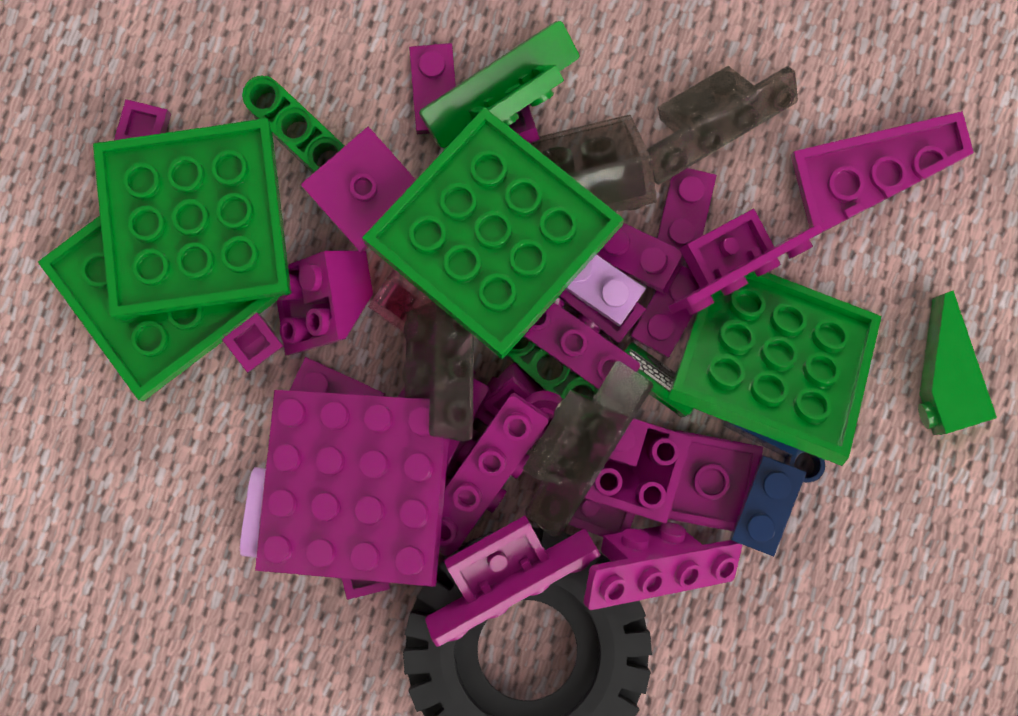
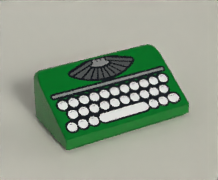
(660, 376)

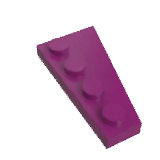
(864, 170)

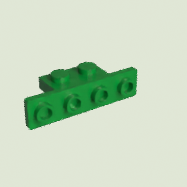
(505, 85)

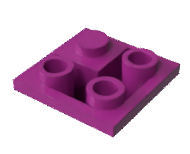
(324, 299)
(643, 471)

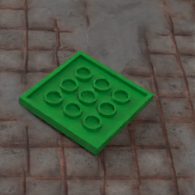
(191, 219)
(493, 232)
(144, 348)
(780, 364)

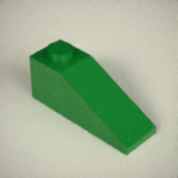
(951, 379)

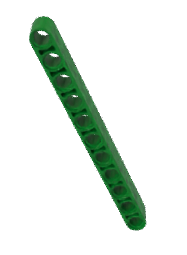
(318, 140)

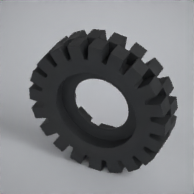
(607, 670)

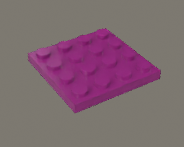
(352, 489)

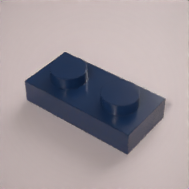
(768, 505)

